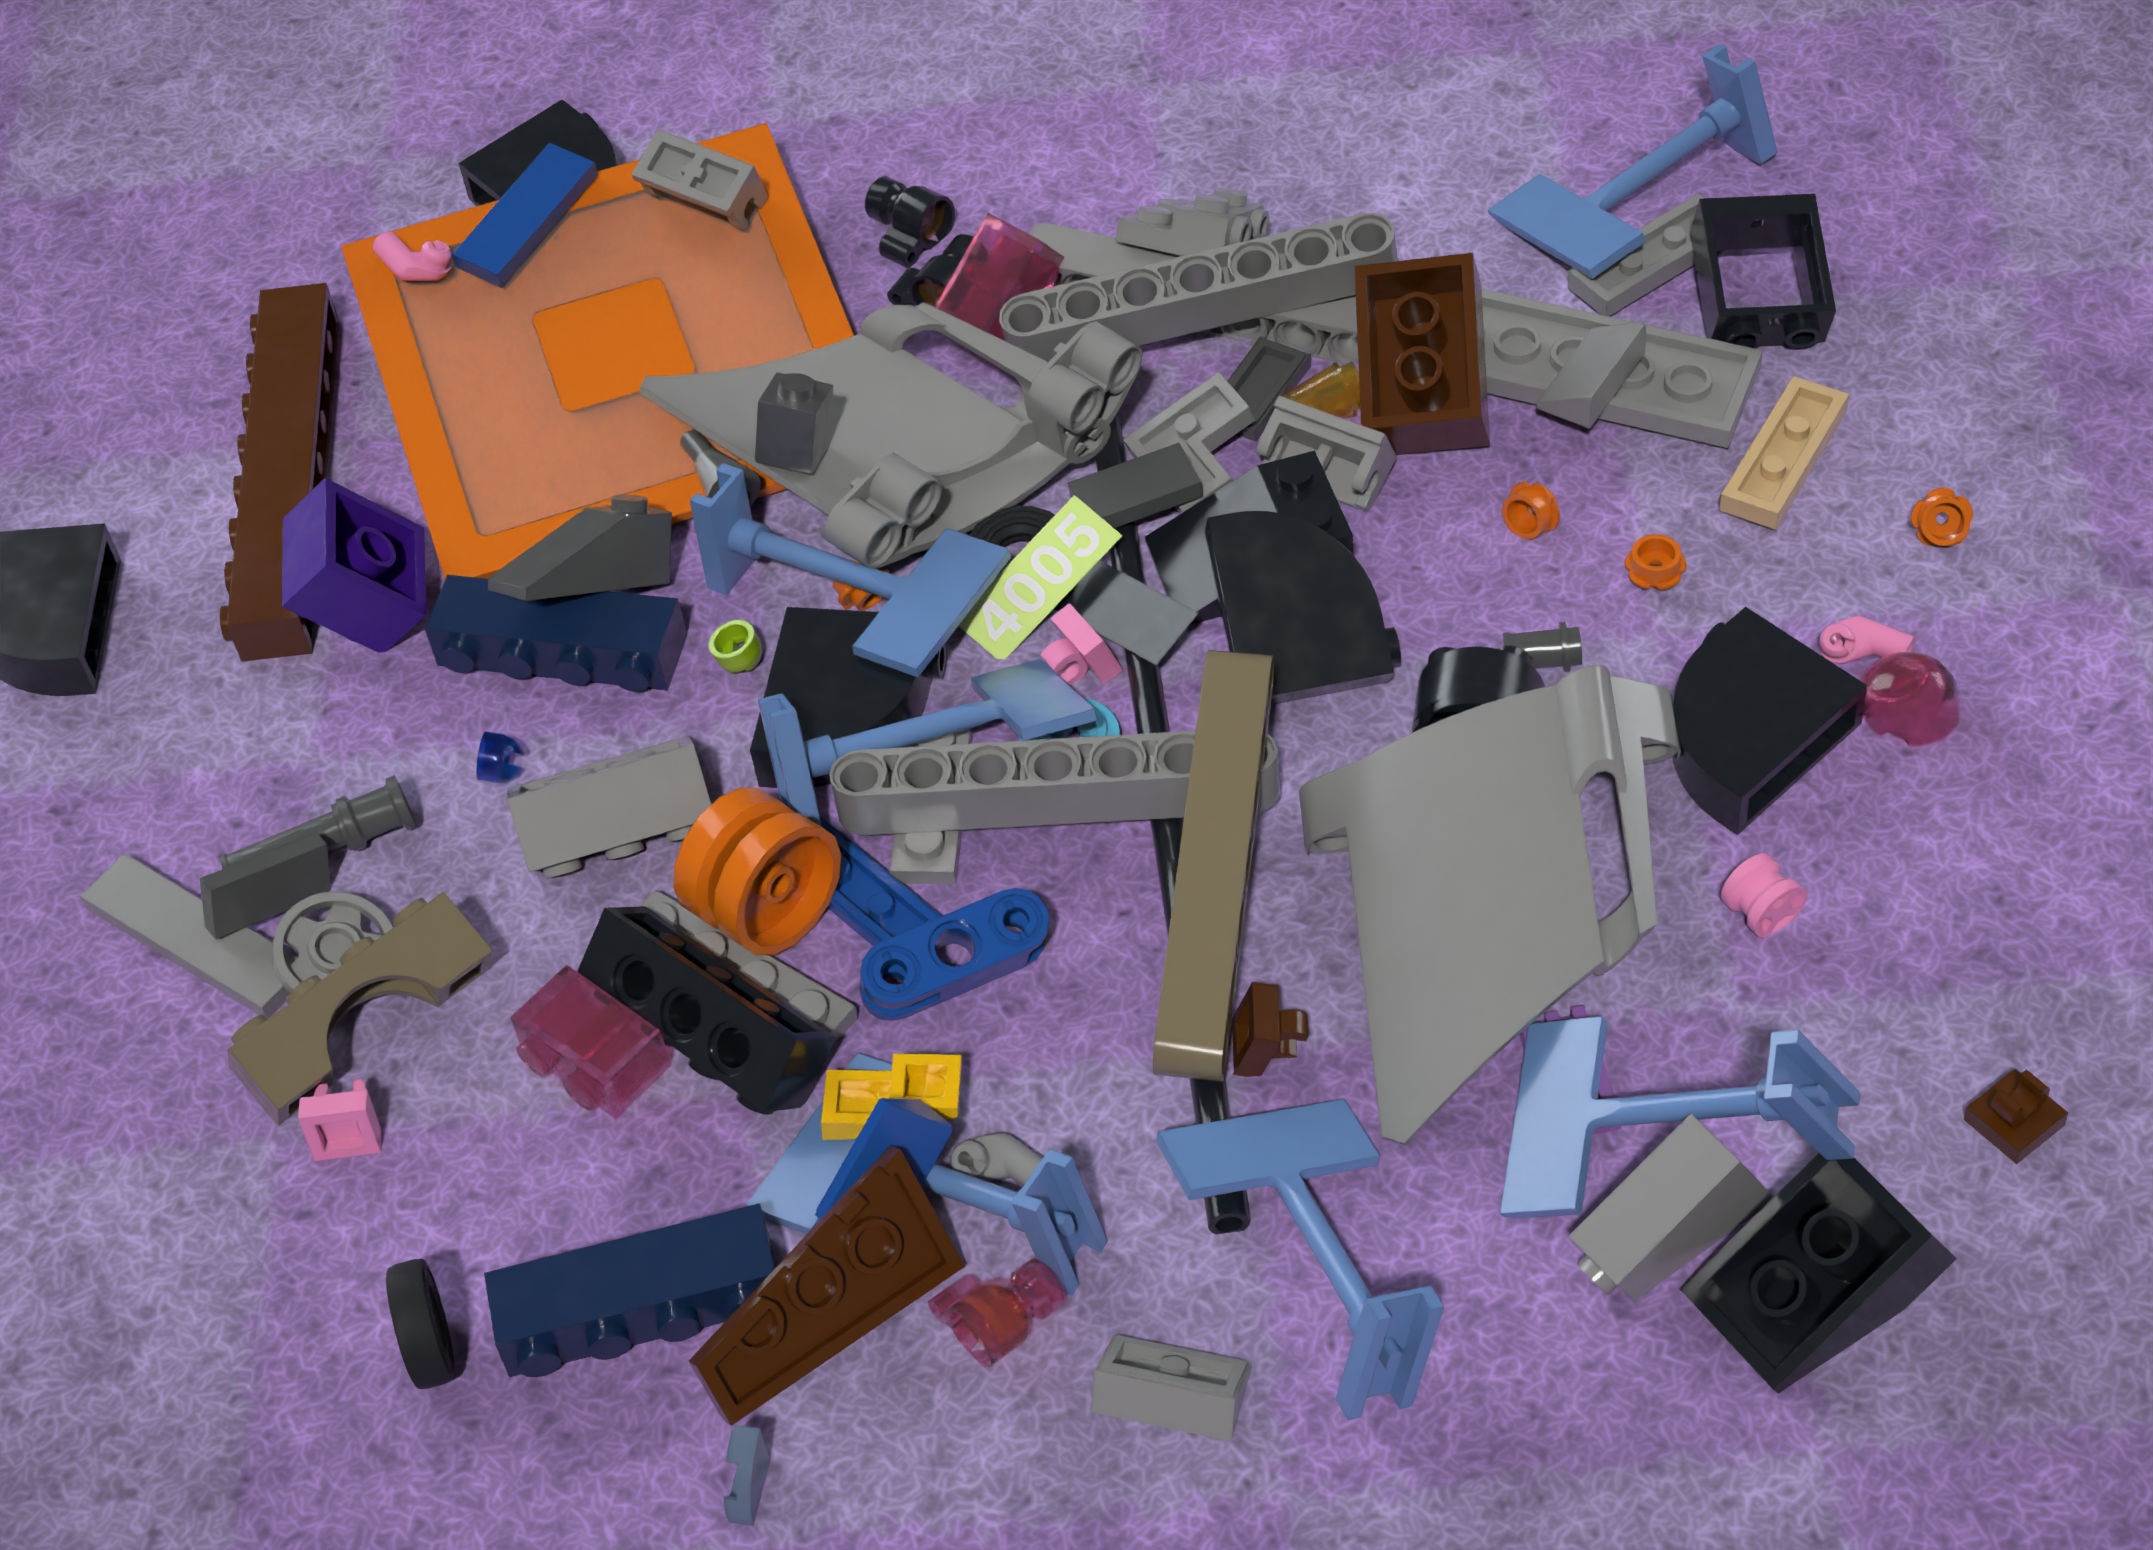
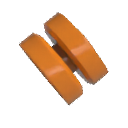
(757, 871)

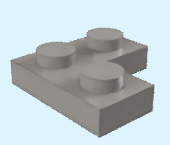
(1200, 425)

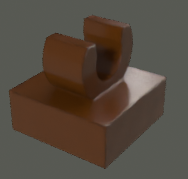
(1264, 1031)
(2016, 1114)

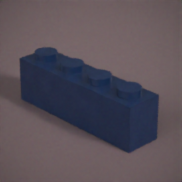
(569, 638)
(627, 1291)

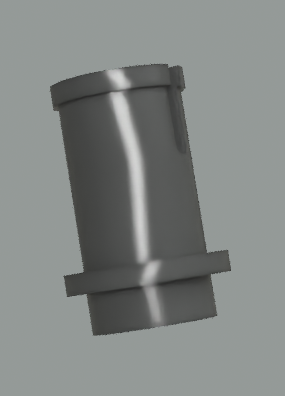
(1549, 647)

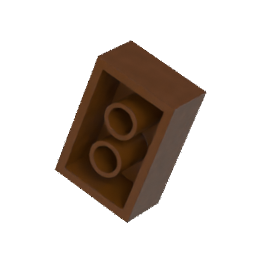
(1422, 353)

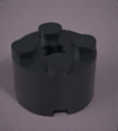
(1469, 678)

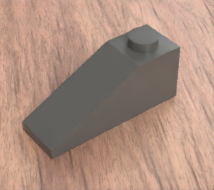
(593, 553)

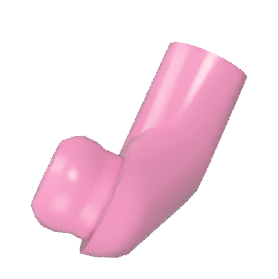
(427, 265)
(1861, 638)

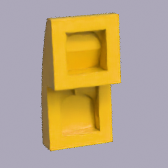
(854, 1093)

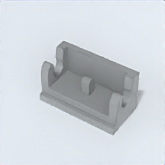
(700, 177)
(1350, 454)

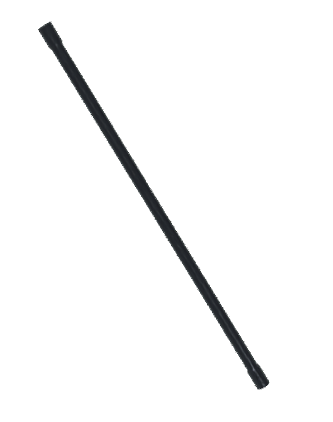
(1226, 1211)

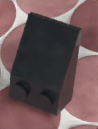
(1284, 486)
(1816, 1271)

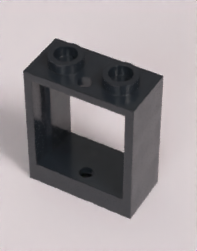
(1781, 223)

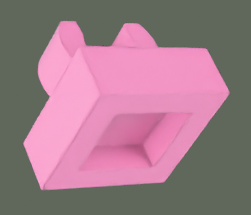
(1079, 649)
(340, 1123)

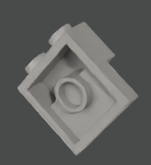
(1195, 226)

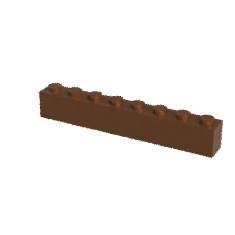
(280, 461)

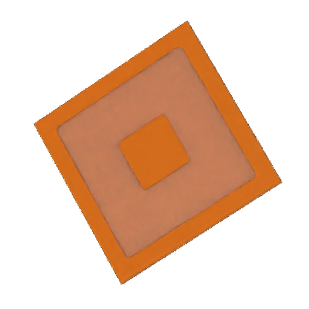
(529, 391)

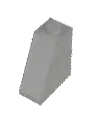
(1667, 1212)

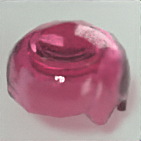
(1911, 698)

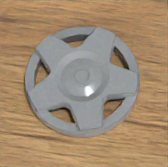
(325, 941)

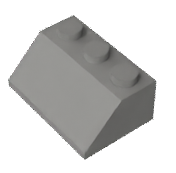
(608, 806)

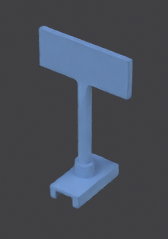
(1593, 239)
(920, 607)
(1023, 695)
(1562, 1109)
(1279, 1151)
(1049, 1207)

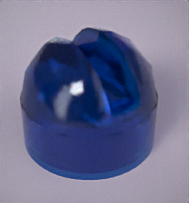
(494, 758)

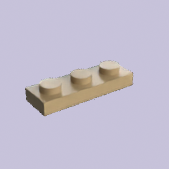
(1784, 452)

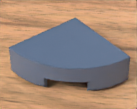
(750, 1454)

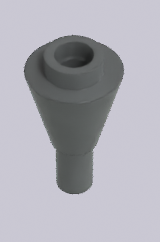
(708, 460)

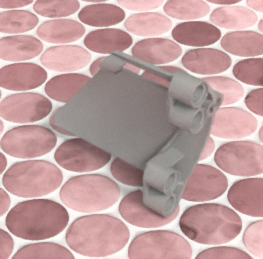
(911, 442)
(1482, 873)

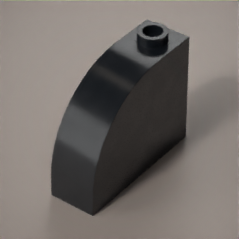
(499, 164)
(1303, 600)
(55, 607)
(834, 687)
(1757, 717)

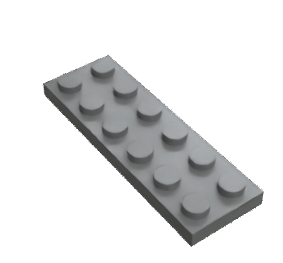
(1677, 388)

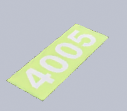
(1039, 578)

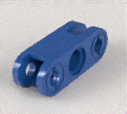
(977, 928)

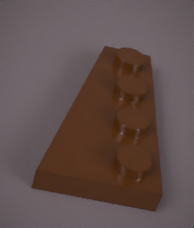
(837, 1284)

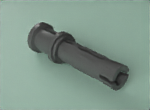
(347, 824)

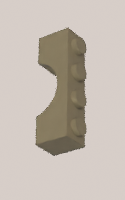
(425, 956)

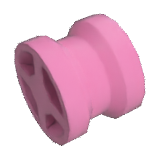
(1763, 895)

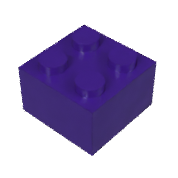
(353, 566)

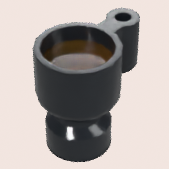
(913, 218)
(930, 282)

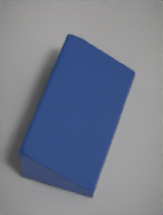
(894, 1122)

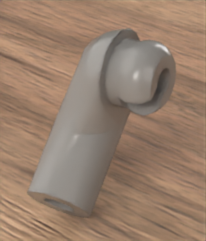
(994, 1158)

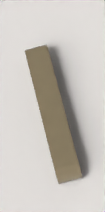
(1214, 867)

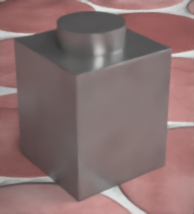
(793, 422)

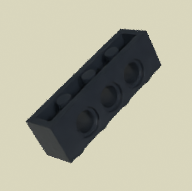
(707, 1009)

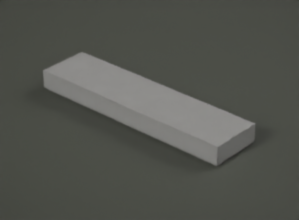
(174, 926)

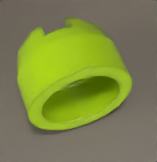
(725, 647)

